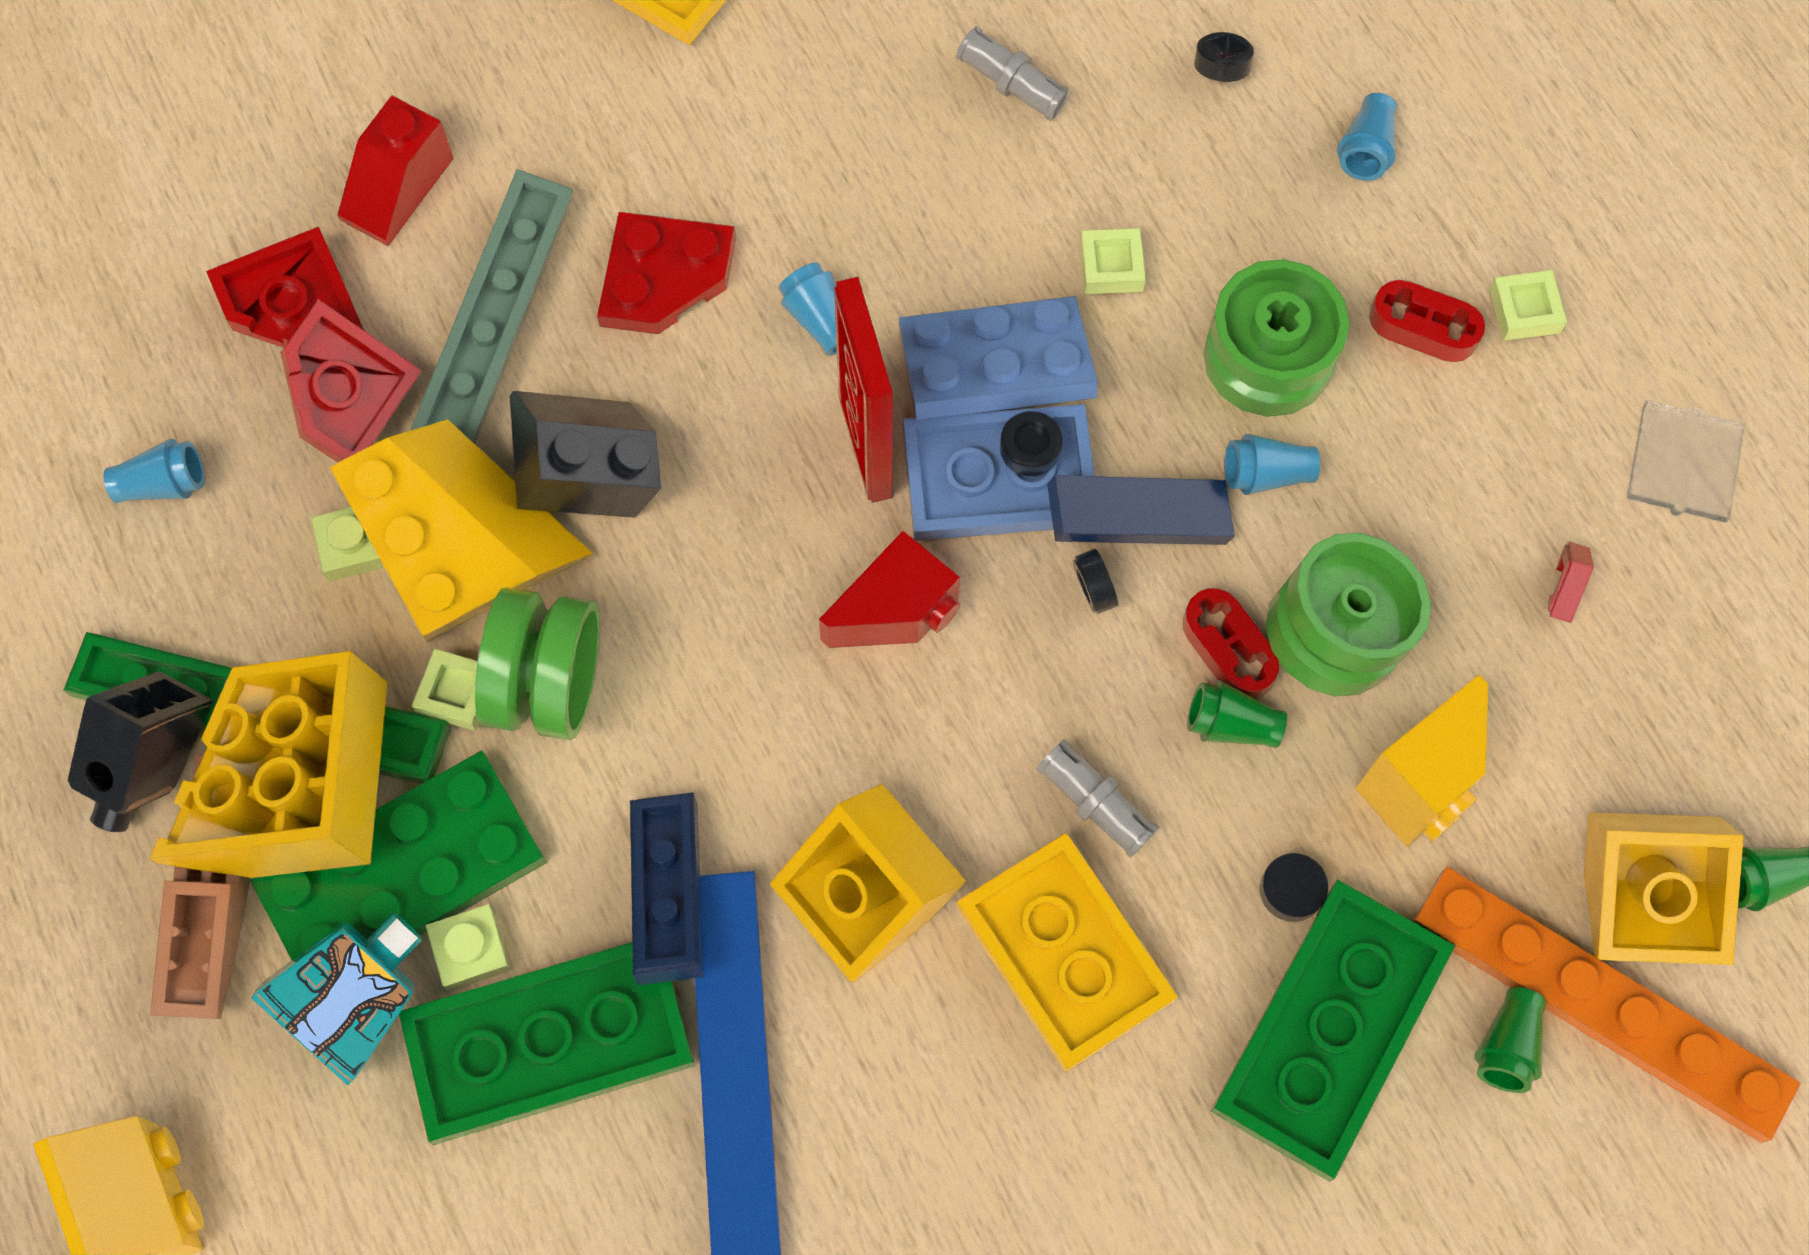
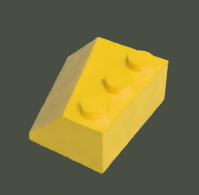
(450, 525)
(284, 771)

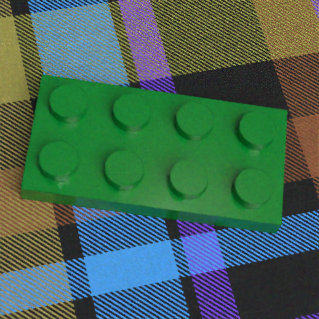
(429, 861)
(1333, 1030)
(540, 1043)

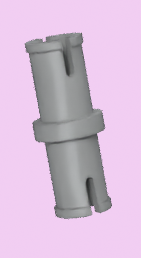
(1013, 73)
(1097, 798)

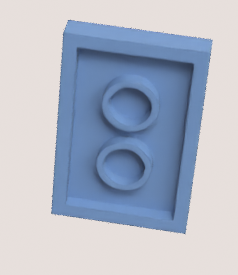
(997, 358)
(965, 486)

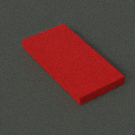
(864, 389)

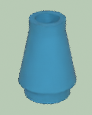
(1370, 139)
(810, 300)
(1268, 464)
(160, 472)

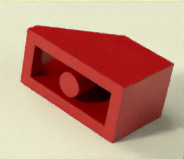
(393, 169)
(893, 599)

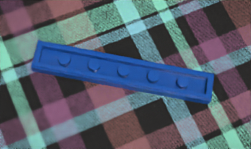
(735, 1072)

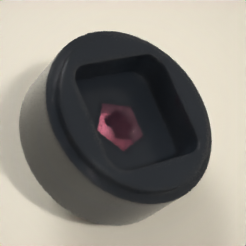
(1223, 57)

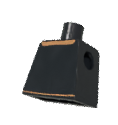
(134, 745)

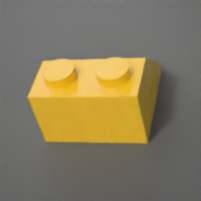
(1428, 772)
(866, 881)
(1662, 887)
(120, 1190)

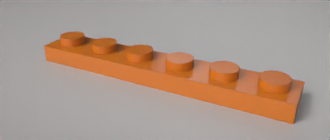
(1609, 1006)

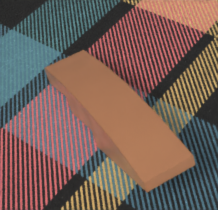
(197, 940)

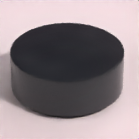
(1031, 443)
(1095, 581)
(1293, 887)

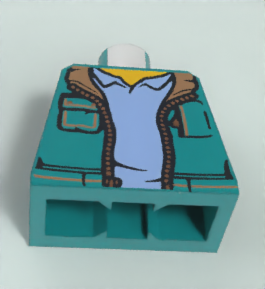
(343, 993)

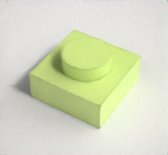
(1112, 261)
(1527, 305)
(343, 545)
(448, 690)
(468, 947)

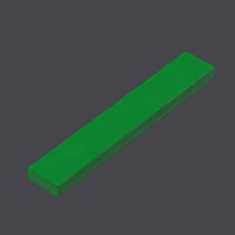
(409, 740)

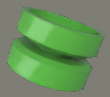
(1275, 337)
(1348, 614)
(537, 663)

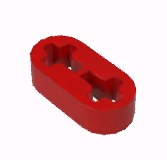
(1426, 320)
(1241, 635)

